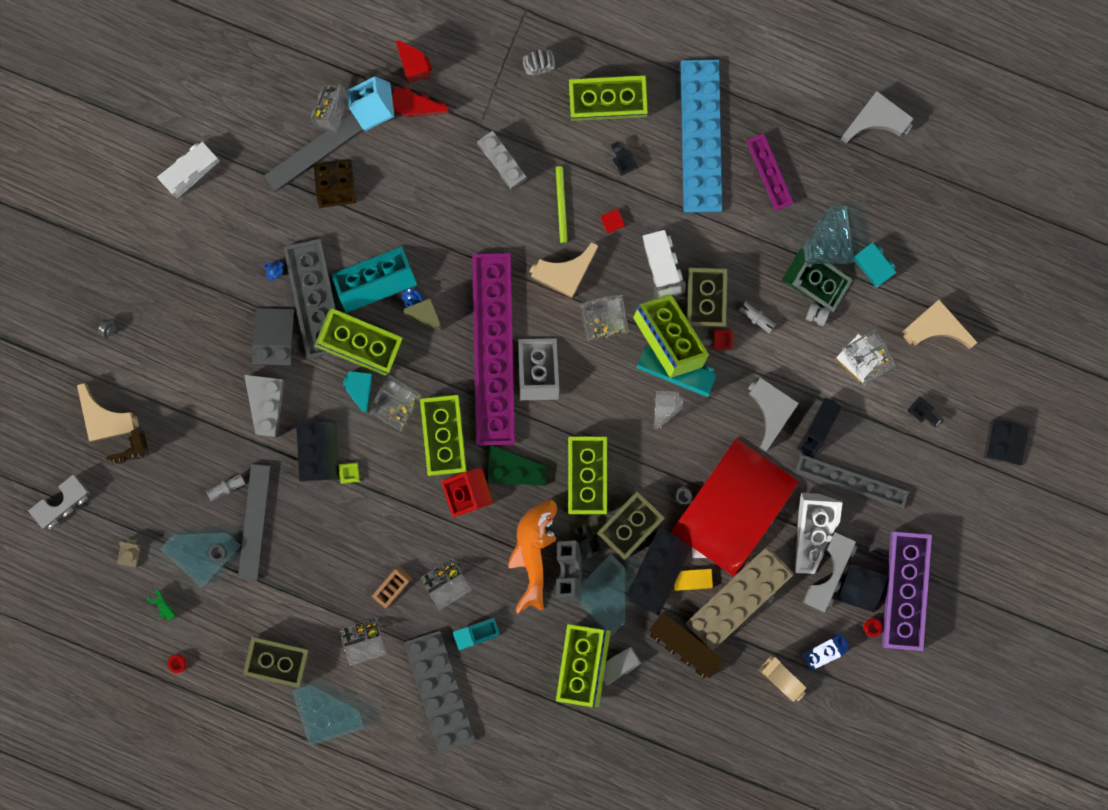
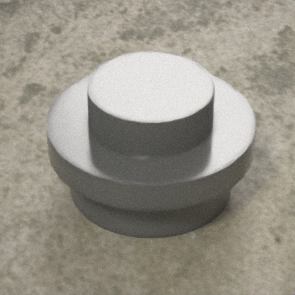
(106, 328)
(683, 496)
(217, 553)

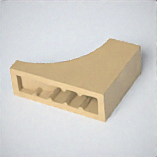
(564, 276)
(937, 322)
(102, 423)
(782, 679)

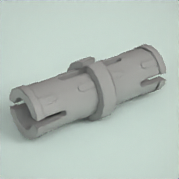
(757, 317)
(225, 487)

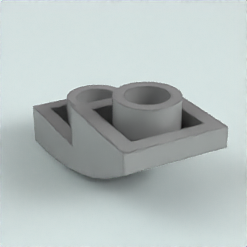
(620, 664)

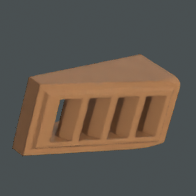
(403, 575)

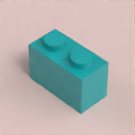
(875, 265)

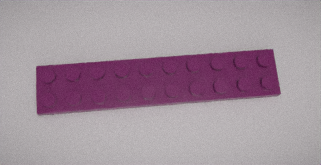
(493, 349)

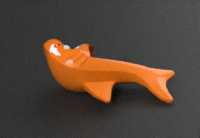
(527, 553)

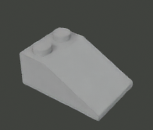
(538, 369)

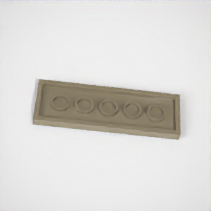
(739, 598)

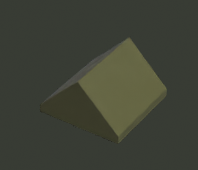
(424, 313)

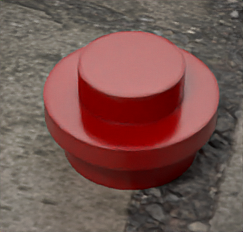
(873, 627)
(177, 663)

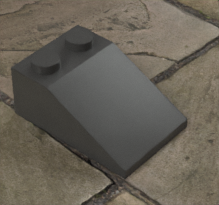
(273, 337)

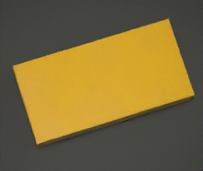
(694, 580)

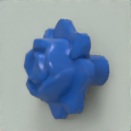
(274, 270)
(411, 297)

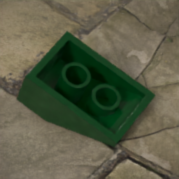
(817, 281)

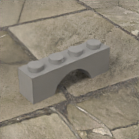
(840, 550)

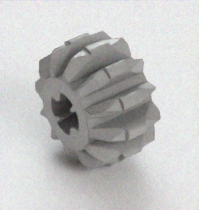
(539, 62)

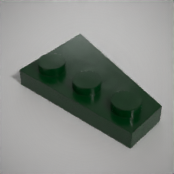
(513, 469)

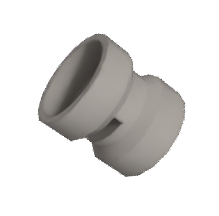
(821, 316)

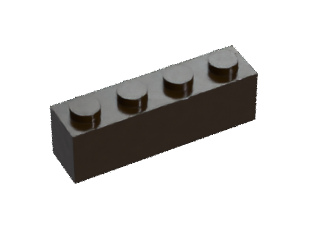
(686, 645)

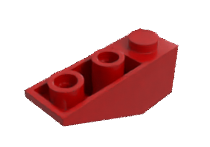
(412, 105)

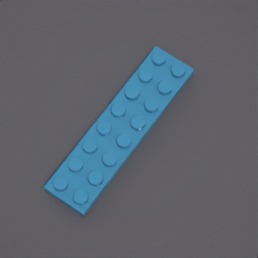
(701, 136)

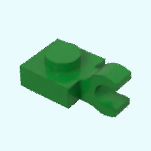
(165, 611)

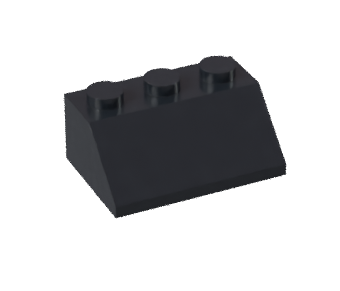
(317, 451)

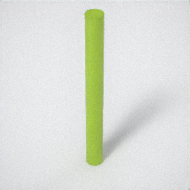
(561, 204)

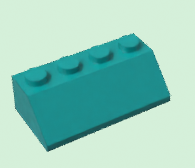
(373, 279)
(698, 380)

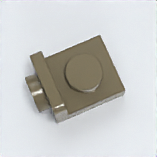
(129, 553)

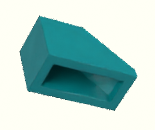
(359, 387)
(476, 633)

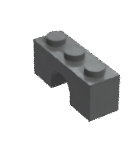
(570, 560)

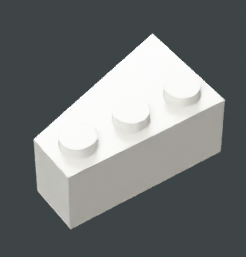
(188, 169)
(661, 258)

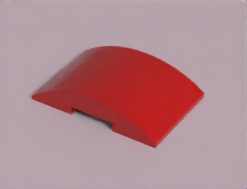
(735, 507)

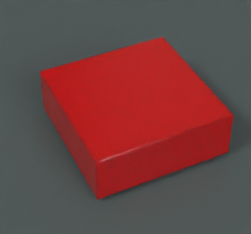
(612, 221)
(722, 339)

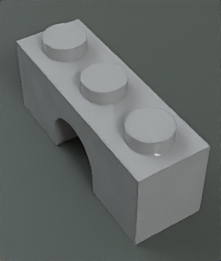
(502, 160)
(74, 493)

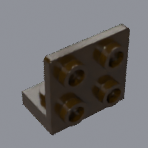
(334, 183)
(138, 441)

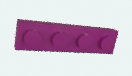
(769, 172)

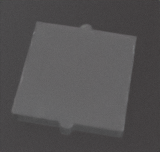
(677, 290)

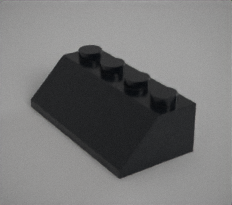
(658, 571)

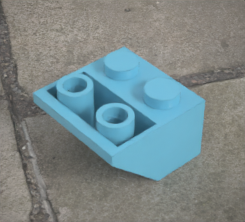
(371, 102)

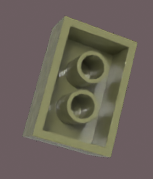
(707, 297)
(630, 525)
(276, 662)

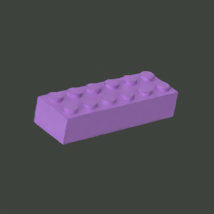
(906, 591)

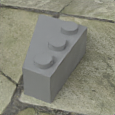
(265, 403)

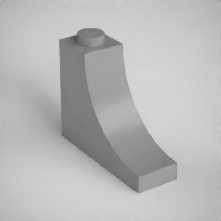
(879, 114)
(775, 408)

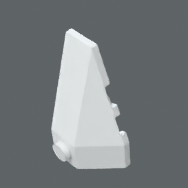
(816, 524)

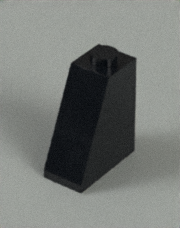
(819, 427)

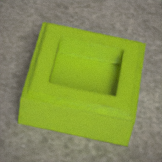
(349, 473)

